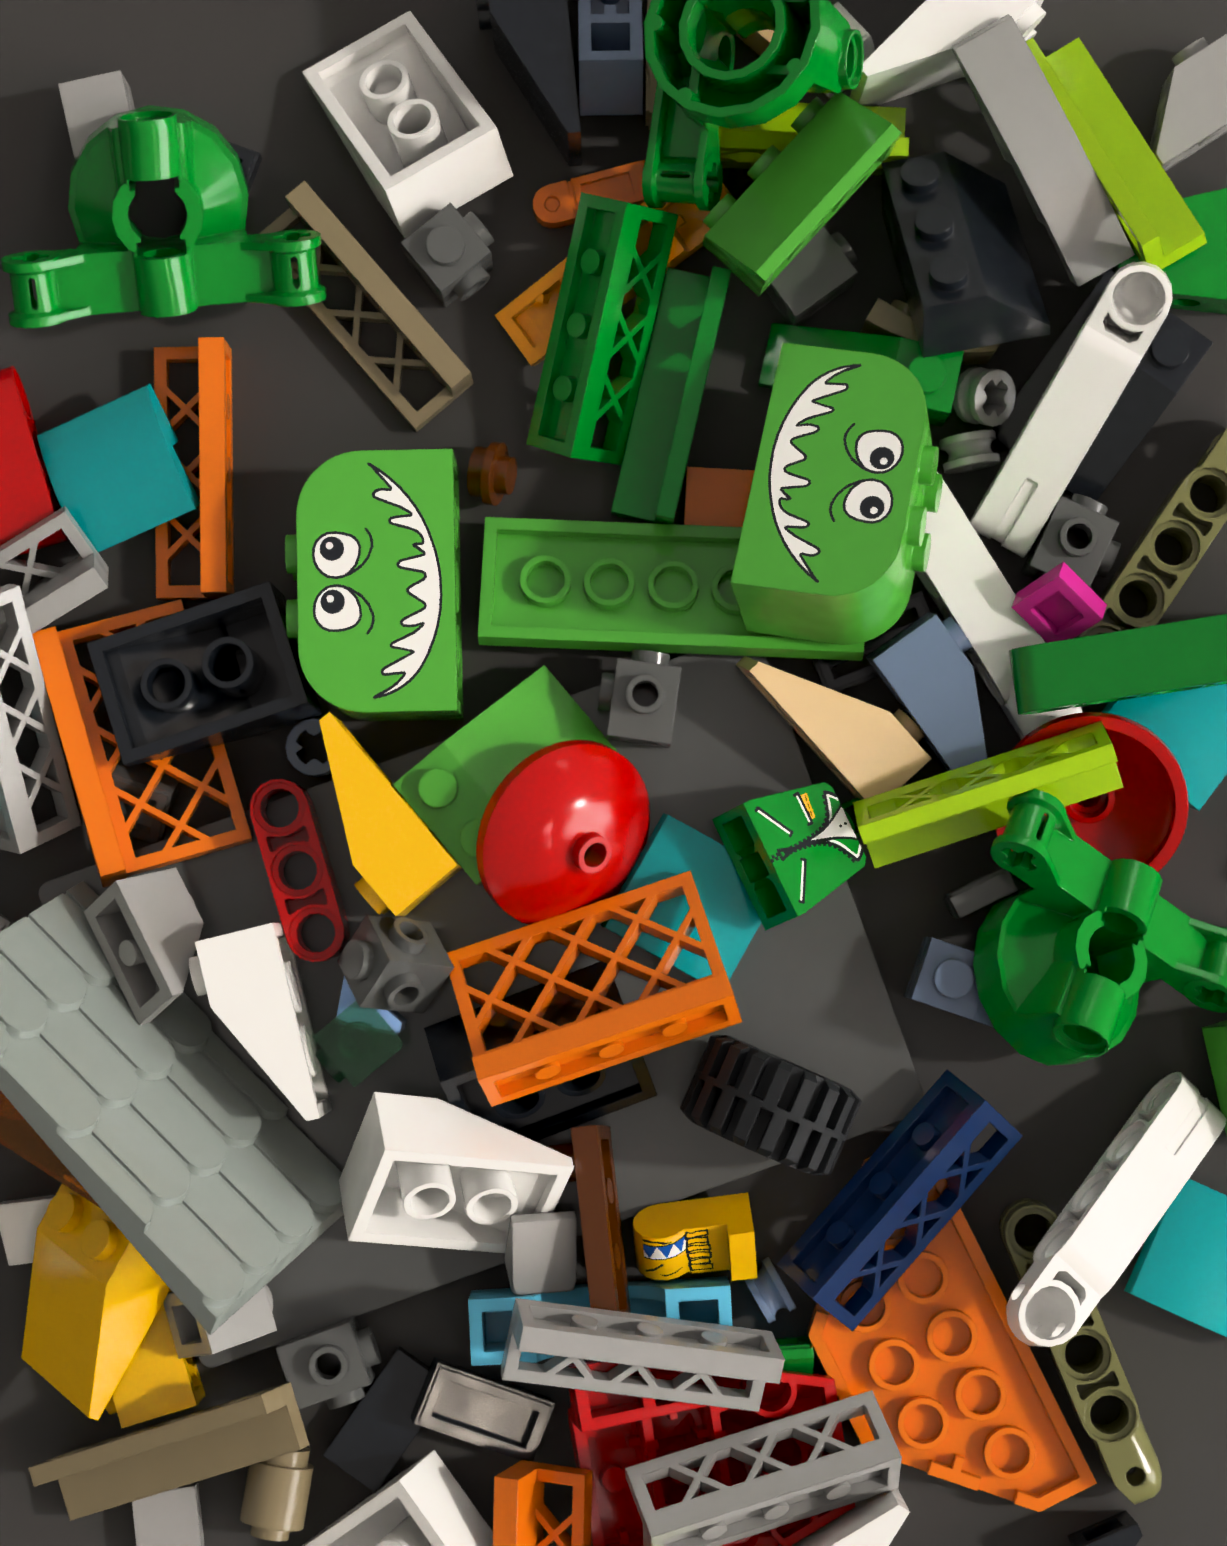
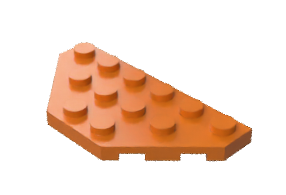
(954, 1376)

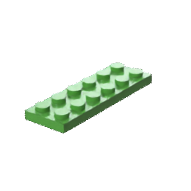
(622, 590)

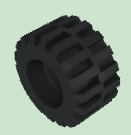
(770, 1105)

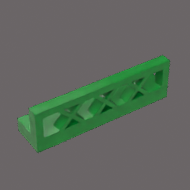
(591, 329)
(670, 395)

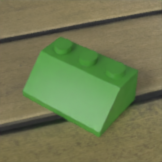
(798, 189)

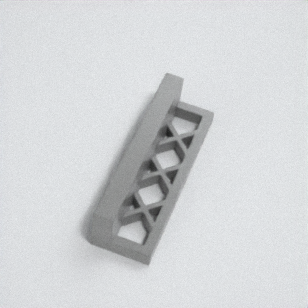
(62, 586)
(17, 796)
(639, 1343)
(775, 1498)

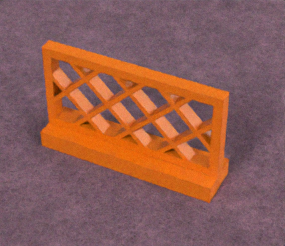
(93, 773)
(600, 1038)

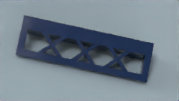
(893, 1194)

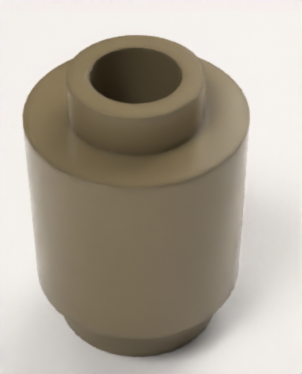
(277, 1495)

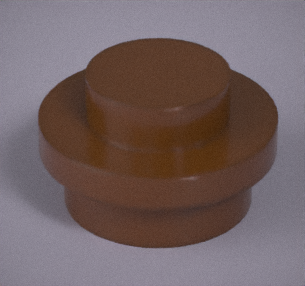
(491, 473)

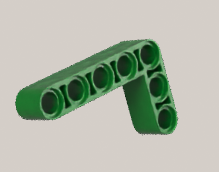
(1120, 665)

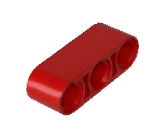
(24, 480)
(281, 843)

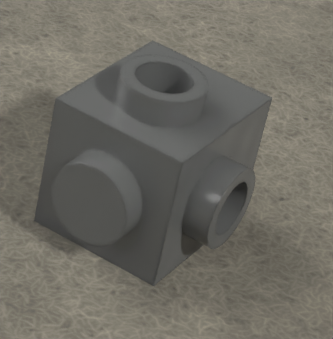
(451, 254)
(1078, 536)
(641, 698)
(395, 964)
(330, 1364)

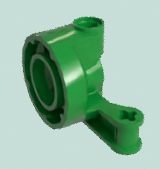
(698, 90)
(160, 277)
(1073, 949)

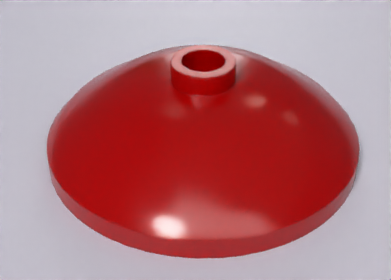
(1146, 815)
(546, 819)

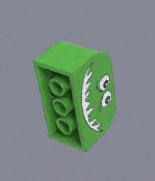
(837, 498)
(380, 584)

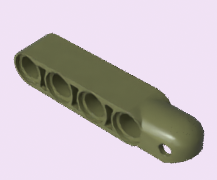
(1180, 520)
(1123, 1441)

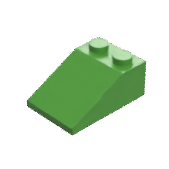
(463, 772)

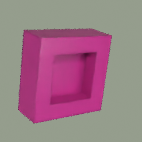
(1059, 605)

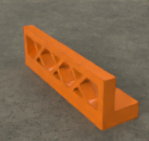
(214, 468)
(521, 1510)

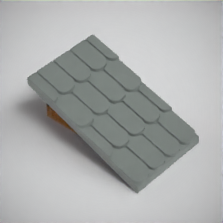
(152, 1119)

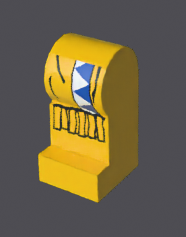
(696, 1238)

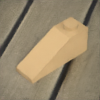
(854, 739)

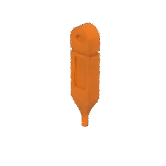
(558, 202)

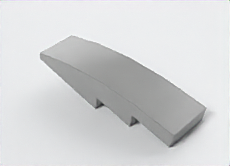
(1042, 150)

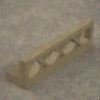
(389, 302)
(176, 1452)

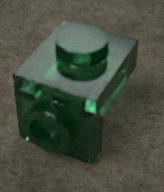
(356, 1044)

